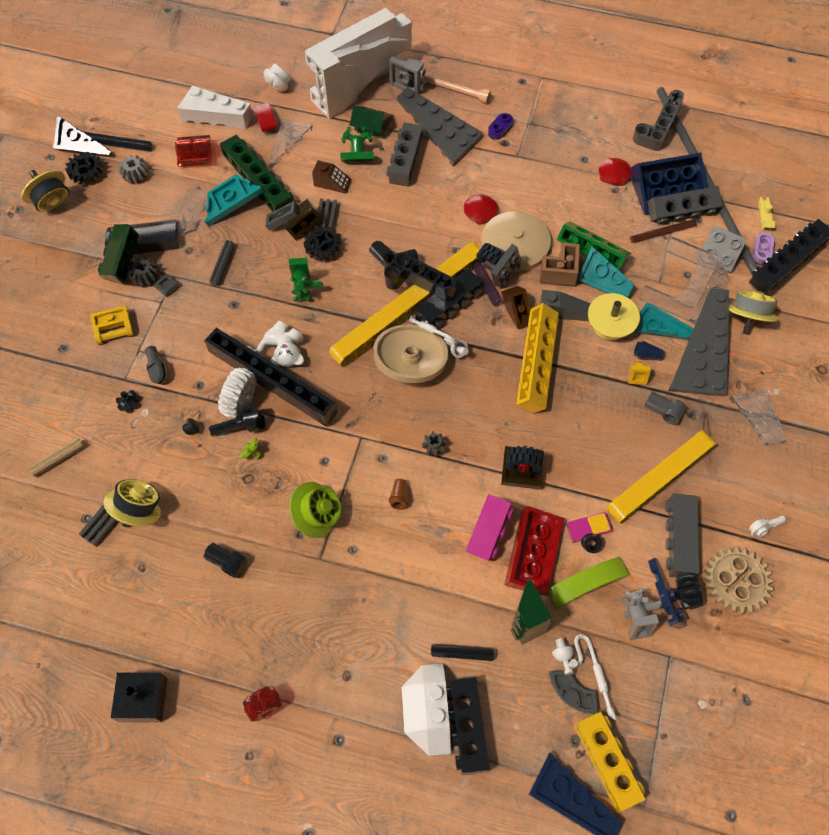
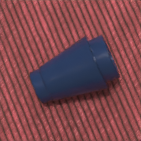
(647, 351)

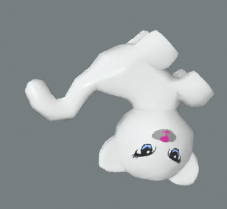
(286, 352)

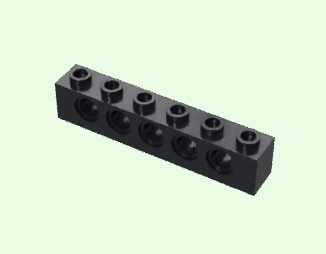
(789, 258)

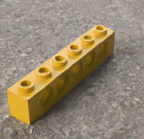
(537, 359)

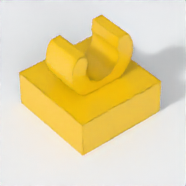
(639, 374)

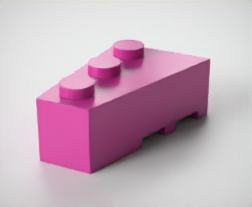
(489, 527)

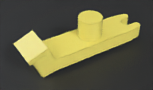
(766, 214)

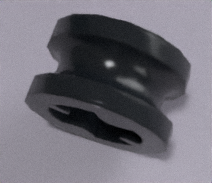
(593, 549)

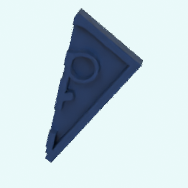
(668, 597)

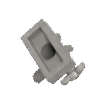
(642, 624)

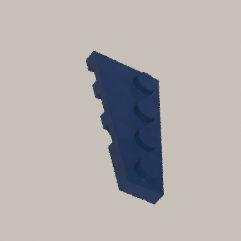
(572, 800)

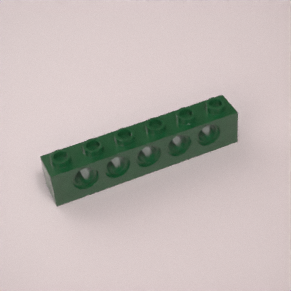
(251, 168)

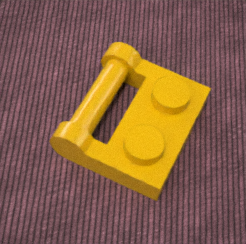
(111, 319)

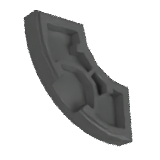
(572, 693)

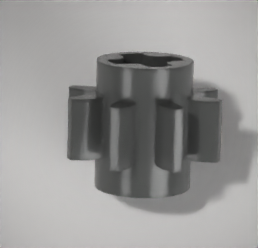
(437, 444)

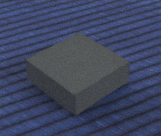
(166, 285)

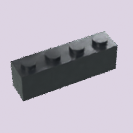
(437, 310)

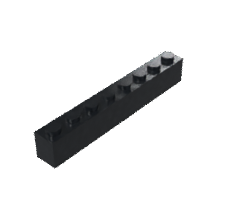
(272, 377)

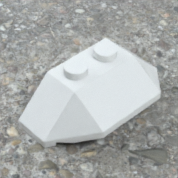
(427, 710)

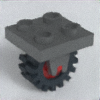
(500, 262)

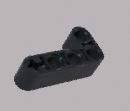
(420, 274)

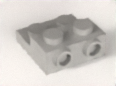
(407, 74)

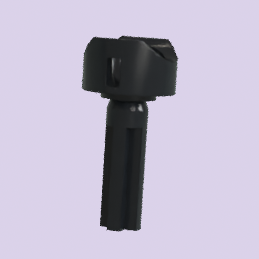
(249, 418)

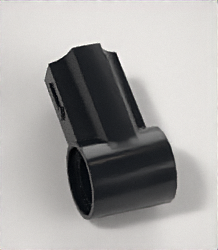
(228, 561)

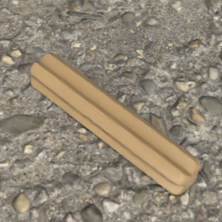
(56, 457)

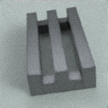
(327, 203)
(281, 215)
(101, 516)

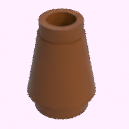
(398, 497)

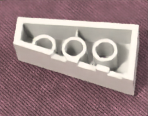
(213, 108)

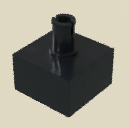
(138, 697)

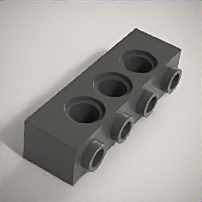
(405, 154)
(710, 197)

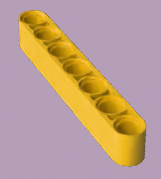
(660, 476)

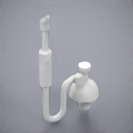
(458, 347)
(564, 654)

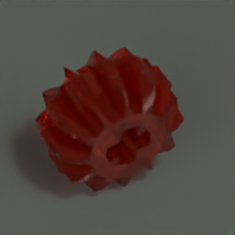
(262, 703)

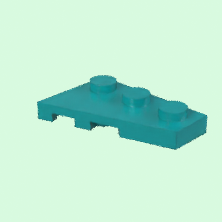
(603, 275)

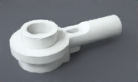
(761, 526)

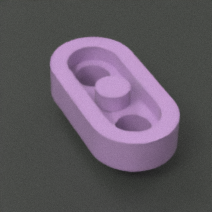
(763, 247)

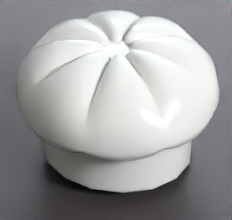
(277, 78)

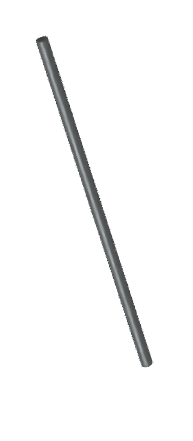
(728, 220)

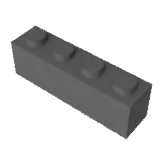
(683, 535)

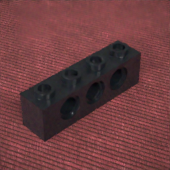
(478, 762)

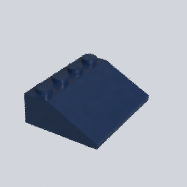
(668, 177)

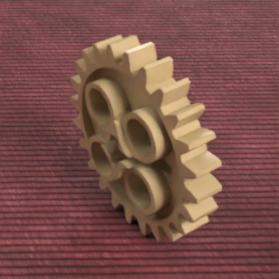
(753, 595)

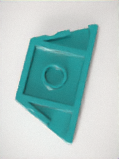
(229, 197)

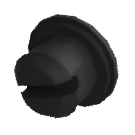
(190, 427)

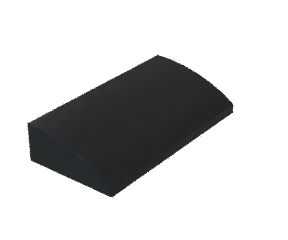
(154, 236)

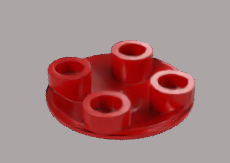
(614, 171)
(480, 208)

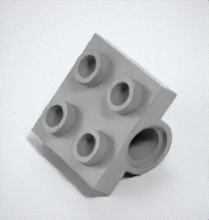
(725, 246)

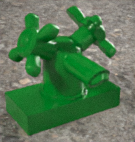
(357, 146)
(301, 279)

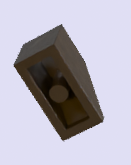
(307, 218)

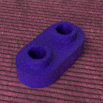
(500, 126)

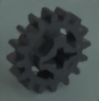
(84, 167)
(324, 243)

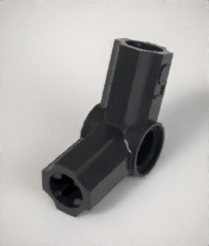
(385, 255)

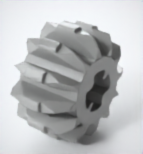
(133, 169)

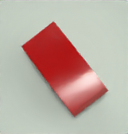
(265, 117)

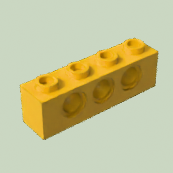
(620, 798)

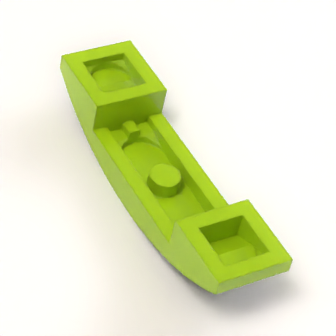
(587, 581)

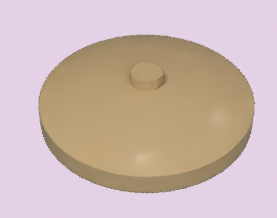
(523, 231)
(410, 354)

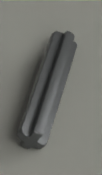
(221, 263)

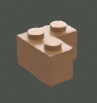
(561, 269)

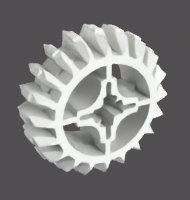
(237, 392)

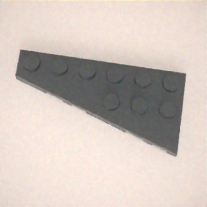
(441, 127)
(706, 353)

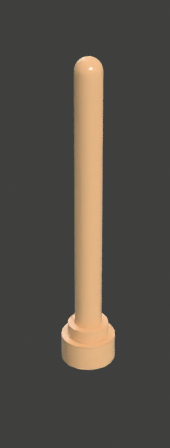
(483, 95)

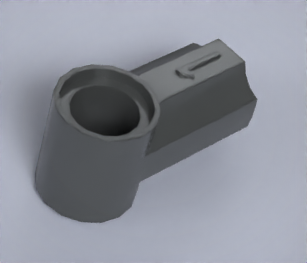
(669, 409)

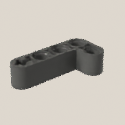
(646, 135)

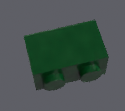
(372, 119)

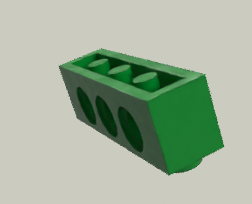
(576, 234)

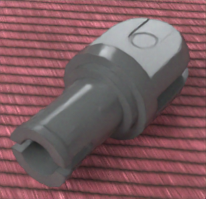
(155, 366)

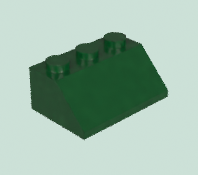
(118, 253)
(531, 615)

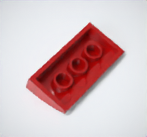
(534, 550)

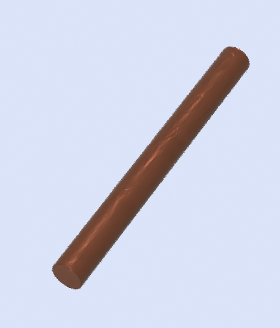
(664, 230)

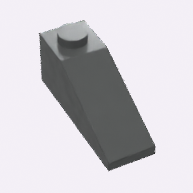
(566, 305)

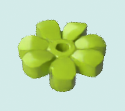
(250, 449)

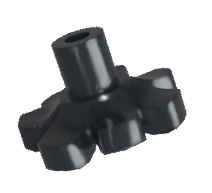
(128, 401)

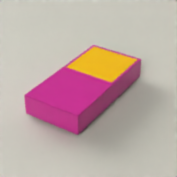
(595, 524)

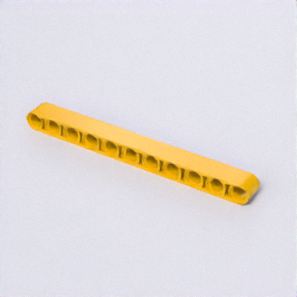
(398, 310)

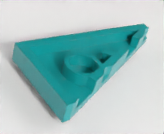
(660, 323)

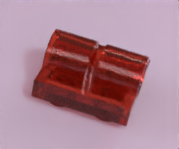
(193, 150)

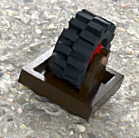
(522, 467)

